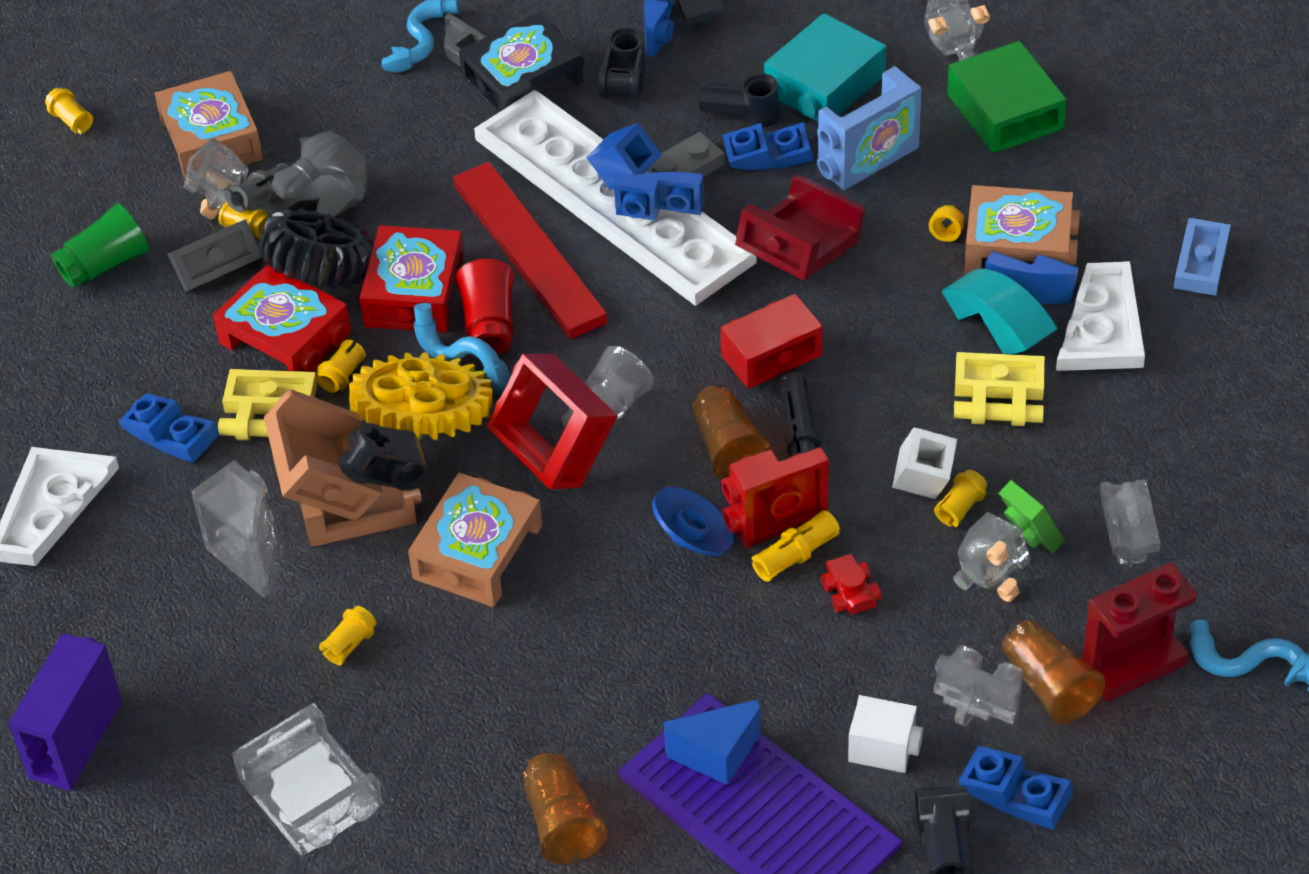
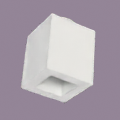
(924, 463)
(884, 734)

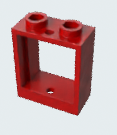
(583, 436)

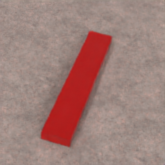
(530, 250)

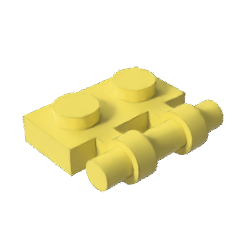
(999, 377)
(256, 393)

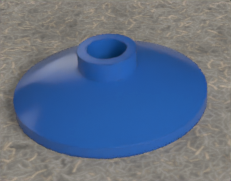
(692, 521)

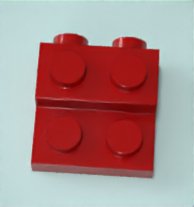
(774, 495)

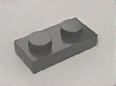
(692, 155)
(215, 255)

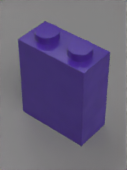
(66, 711)

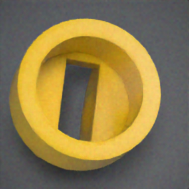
(955, 227)

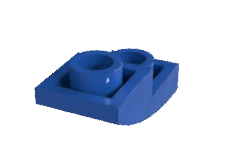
(657, 24)
(755, 150)
(647, 193)
(1045, 279)
(165, 427)
(1008, 786)

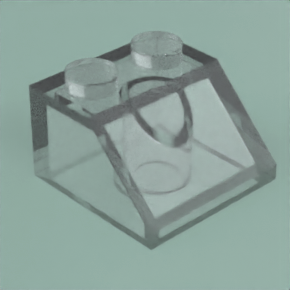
(238, 524)

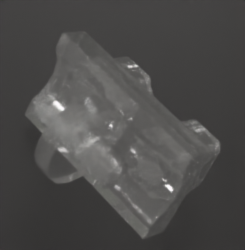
(1130, 520)
(975, 690)

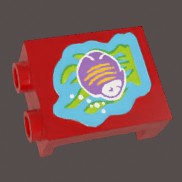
(407, 270)
(284, 320)

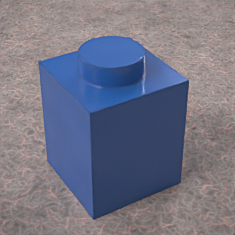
(623, 154)

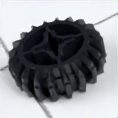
(316, 248)

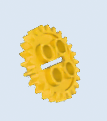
(421, 395)

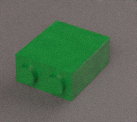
(1006, 97)

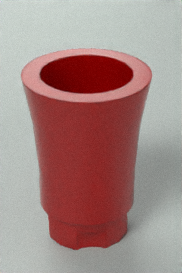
(487, 301)

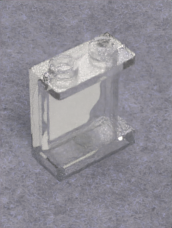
(306, 780)

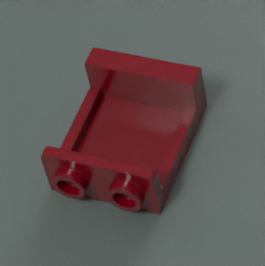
(803, 229)
(1132, 630)

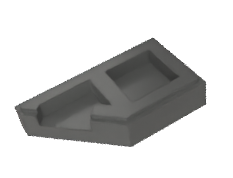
(458, 36)

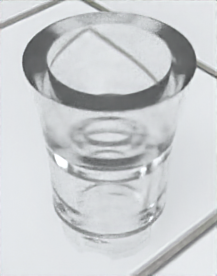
(617, 380)

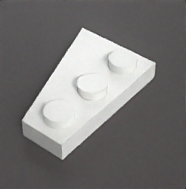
(1104, 322)
(48, 500)

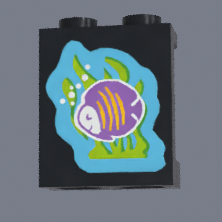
(519, 61)

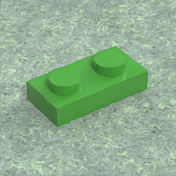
(1031, 518)

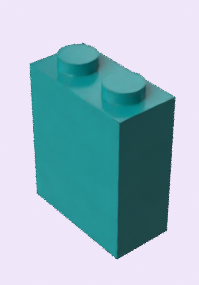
(826, 67)

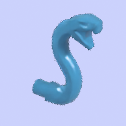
(404, 58)
(426, 334)
(1207, 657)

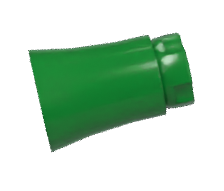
(100, 247)

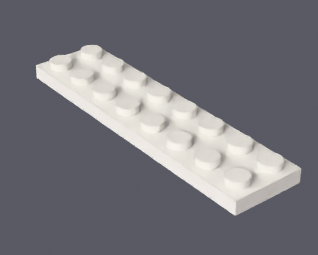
(551, 151)

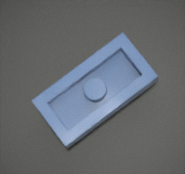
(1202, 256)

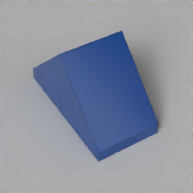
(714, 740)

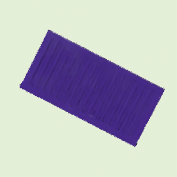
(768, 816)

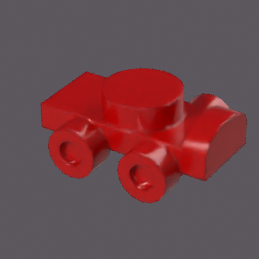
(851, 584)

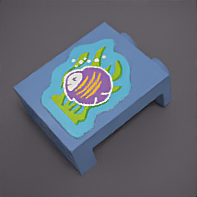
(871, 135)

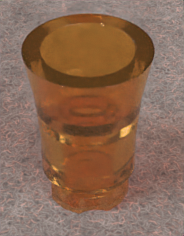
(726, 429)
(1053, 672)
(563, 815)

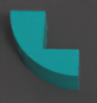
(1005, 306)

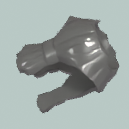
(326, 173)

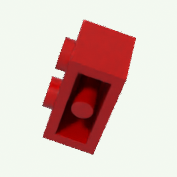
(771, 341)

